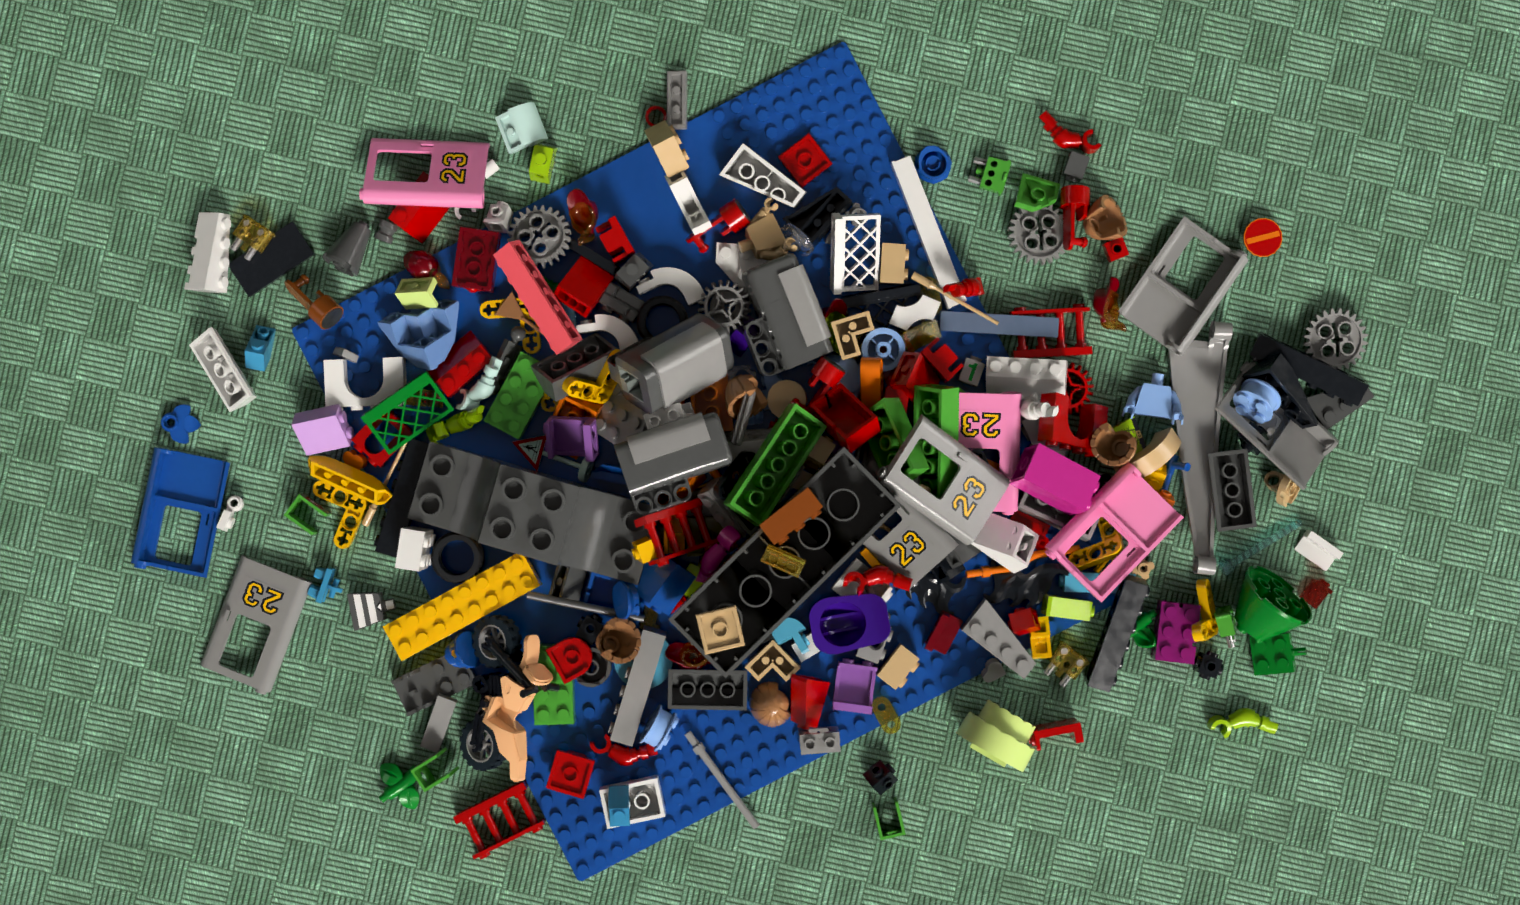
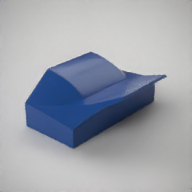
(608, 473)

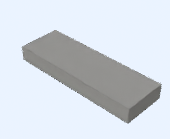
(677, 99)
(438, 722)

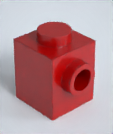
(1023, 621)

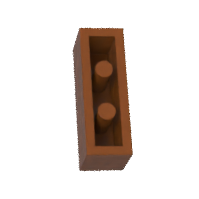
(791, 516)

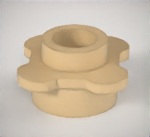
(1143, 573)

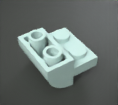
(521, 127)

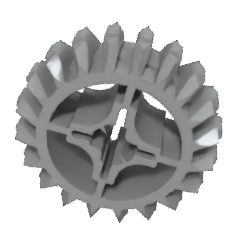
(740, 298)

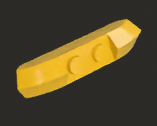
(349, 479)

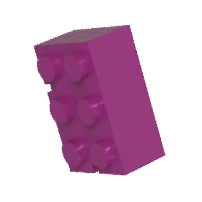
(1174, 631)

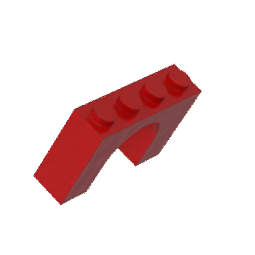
(1056, 431)

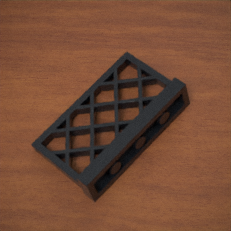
(883, 295)

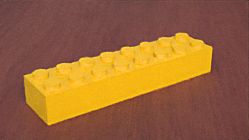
(462, 605)

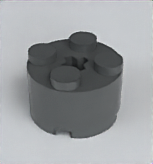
(599, 674)

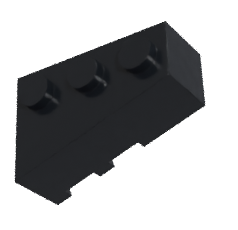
(815, 217)

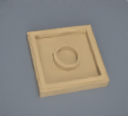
(720, 629)

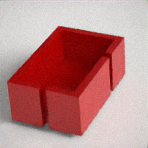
(847, 418)

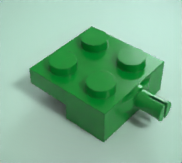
(1275, 655)

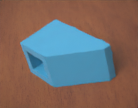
(259, 348)

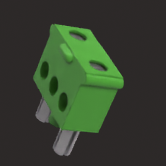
(1000, 174)
(1226, 624)

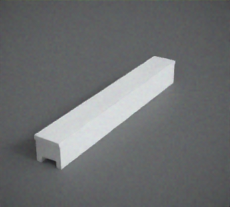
(926, 226)

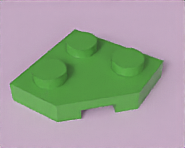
(1036, 193)

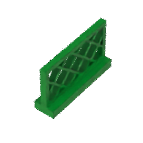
(397, 398)

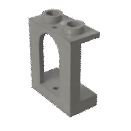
(824, 742)

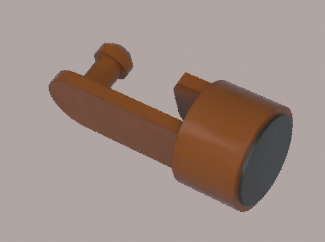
(323, 310)

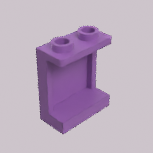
(571, 437)
(854, 686)

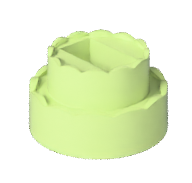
(999, 735)

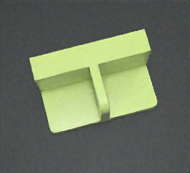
(417, 293)

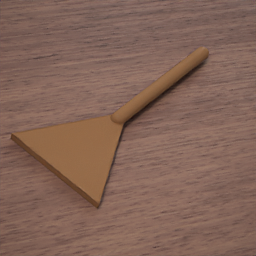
(511, 309)

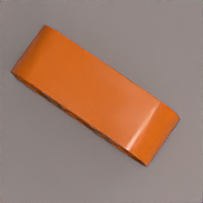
(871, 380)

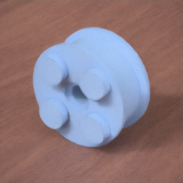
(890, 340)
(1257, 400)
(658, 728)

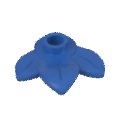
(183, 423)

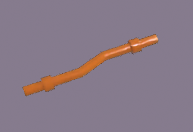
(986, 571)

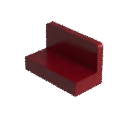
(943, 632)

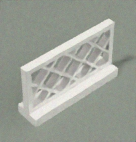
(838, 249)

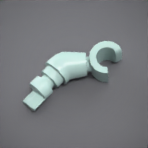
(483, 388)

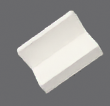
(1317, 550)

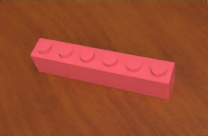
(537, 297)

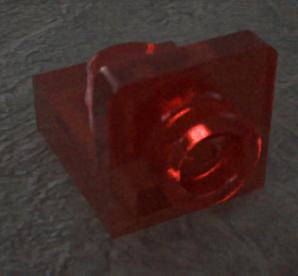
(1316, 592)

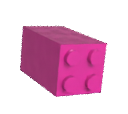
(1055, 479)

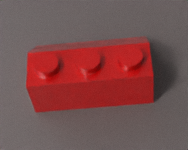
(418, 220)
(461, 365)

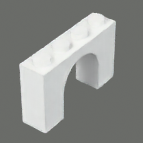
(338, 390)

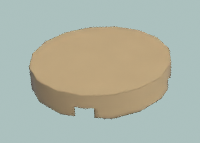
(782, 394)

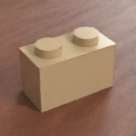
(893, 263)
(898, 667)

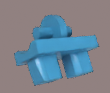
(326, 575)

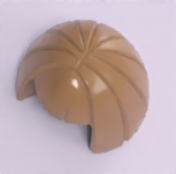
(1105, 220)
(736, 390)
(1113, 447)
(619, 641)
(769, 705)

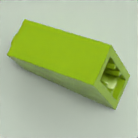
(1067, 607)

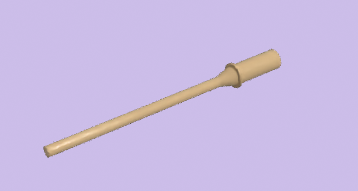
(930, 285)
(373, 507)

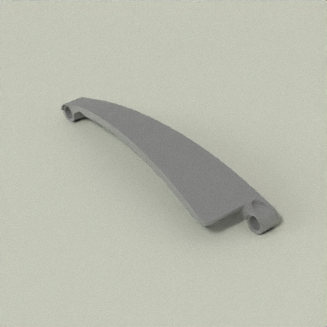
(1199, 386)

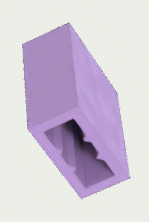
(322, 429)

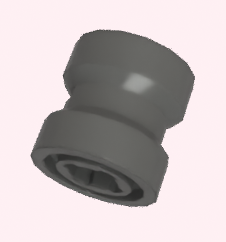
(386, 231)

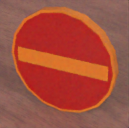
(1262, 237)

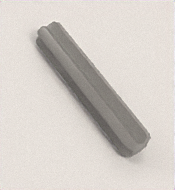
(742, 419)

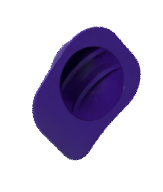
(849, 622)

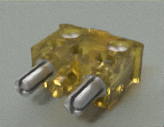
(253, 235)
(1069, 655)

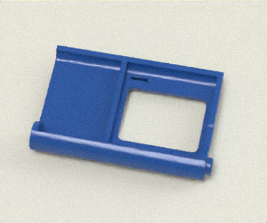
(184, 483)

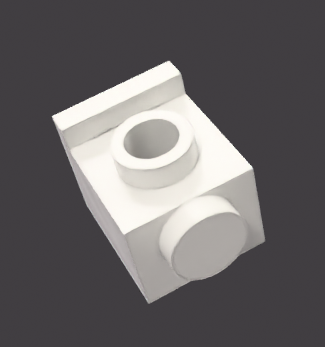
(499, 217)

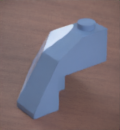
(423, 334)

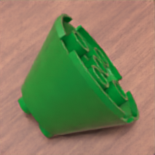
(1268, 605)

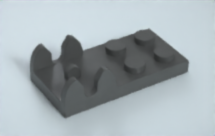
(422, 685)

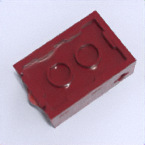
(474, 260)

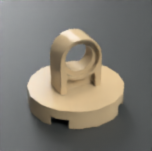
(1285, 488)

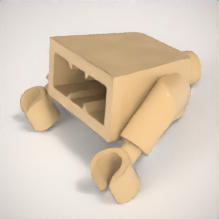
(765, 235)

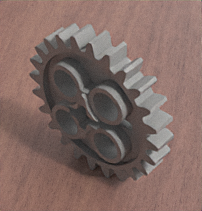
(1021, 234)
(553, 245)
(1353, 336)

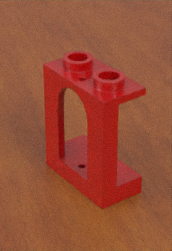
(381, 457)

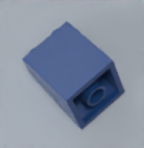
(664, 585)

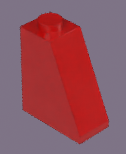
(807, 700)

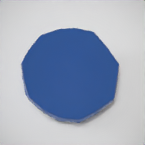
(932, 164)
(625, 600)
(461, 653)

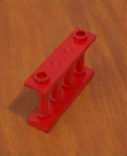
(1060, 348)
(664, 516)
(483, 809)

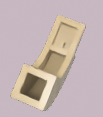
(1157, 453)

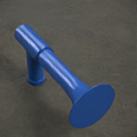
(1171, 466)

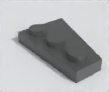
(1332, 410)

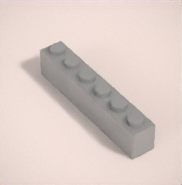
(637, 687)

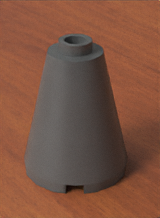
(349, 249)

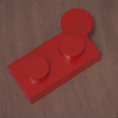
(1035, 525)

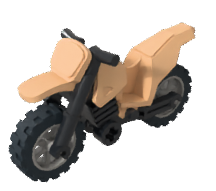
(503, 696)

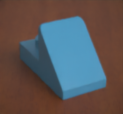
(619, 805)

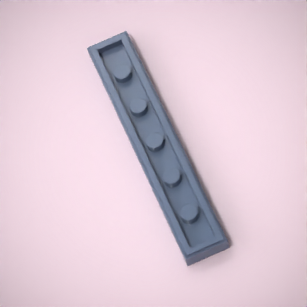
(1007, 325)

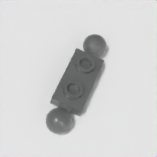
(509, 353)

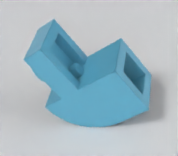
(790, 629)

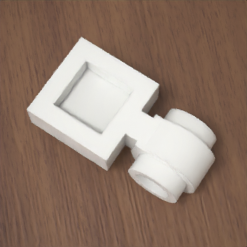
(227, 518)

